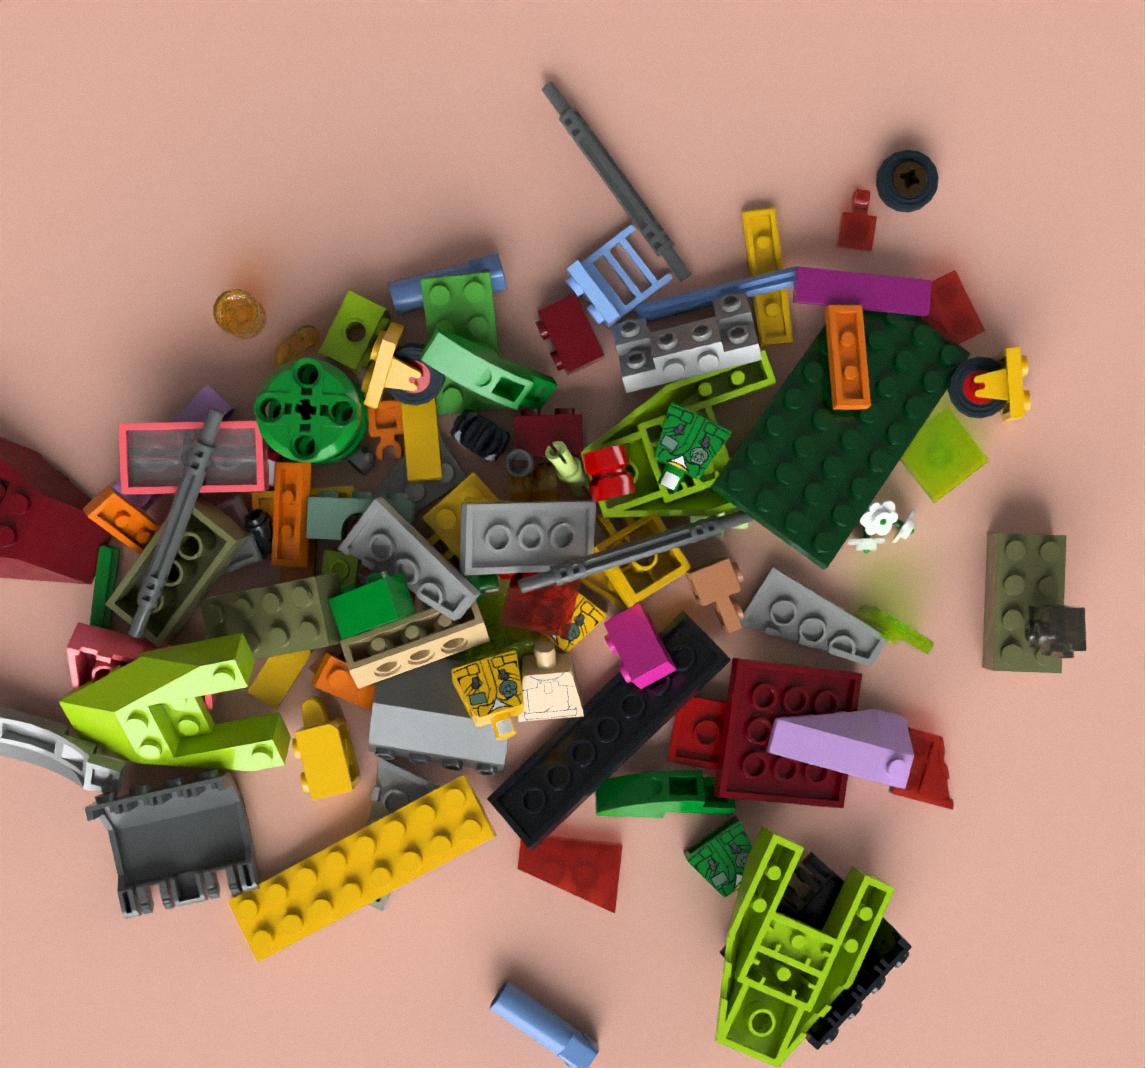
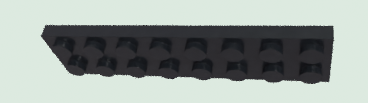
(609, 733)

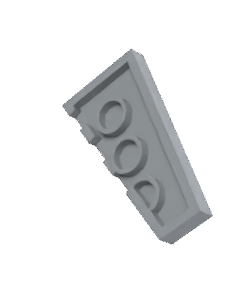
(393, 545)
(801, 615)
(393, 790)

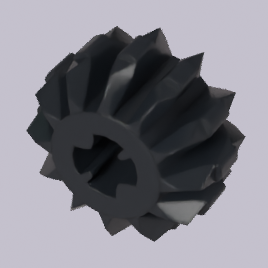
(480, 435)

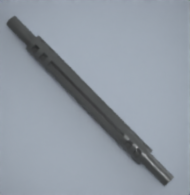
(616, 181)
(176, 522)
(632, 551)

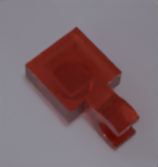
(857, 228)

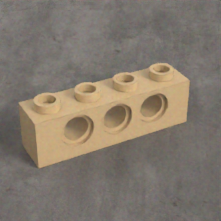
(411, 644)

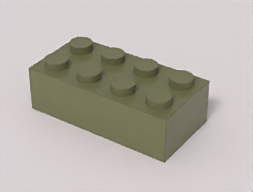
(201, 559)
(1020, 574)
(277, 616)

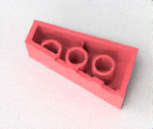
(98, 650)

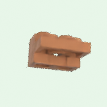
(714, 585)

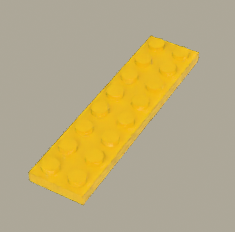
(362, 868)

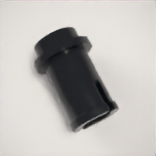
(259, 524)

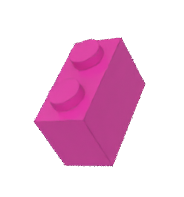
(639, 647)

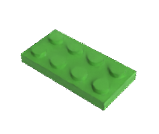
(466, 309)

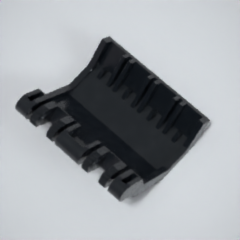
(886, 950)

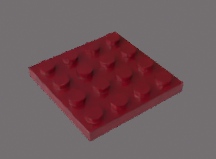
(754, 699)

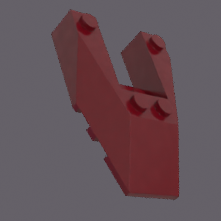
(44, 522)

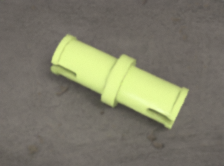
(568, 468)

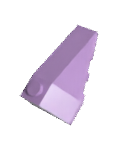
(855, 743)

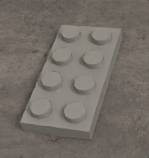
(524, 535)

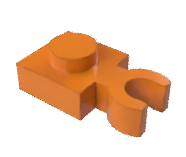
(386, 423)

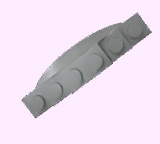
(51, 747)

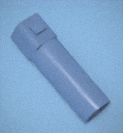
(408, 292)
(544, 1026)

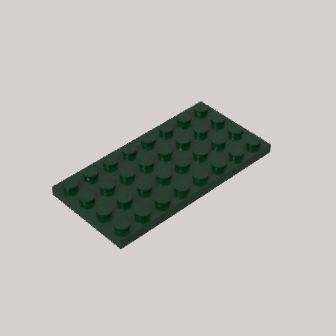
(818, 468)

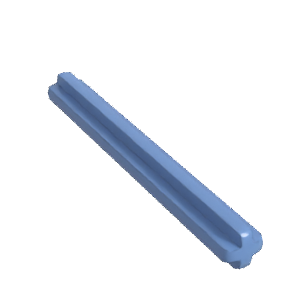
(703, 298)

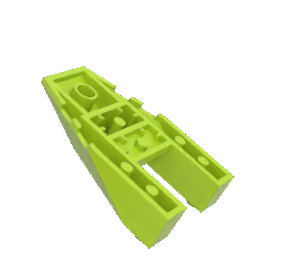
(642, 430)
(157, 713)
(780, 969)

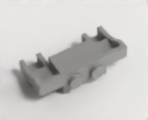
(688, 348)

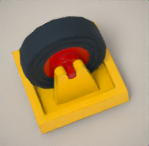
(400, 371)
(985, 386)

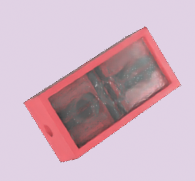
(157, 454)

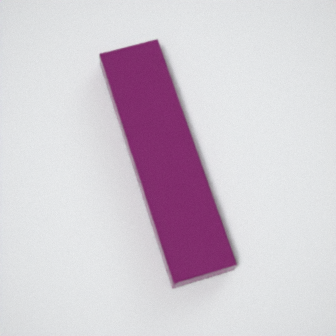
(871, 291)

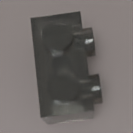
(1056, 629)

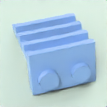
(603, 301)

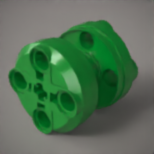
(296, 428)

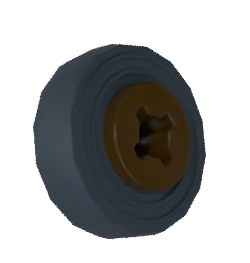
(901, 193)

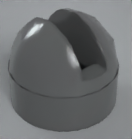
(361, 460)
(520, 471)

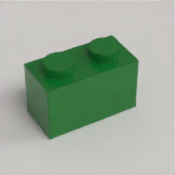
(371, 605)

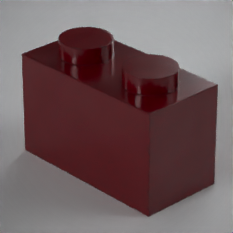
(570, 335)
(537, 431)

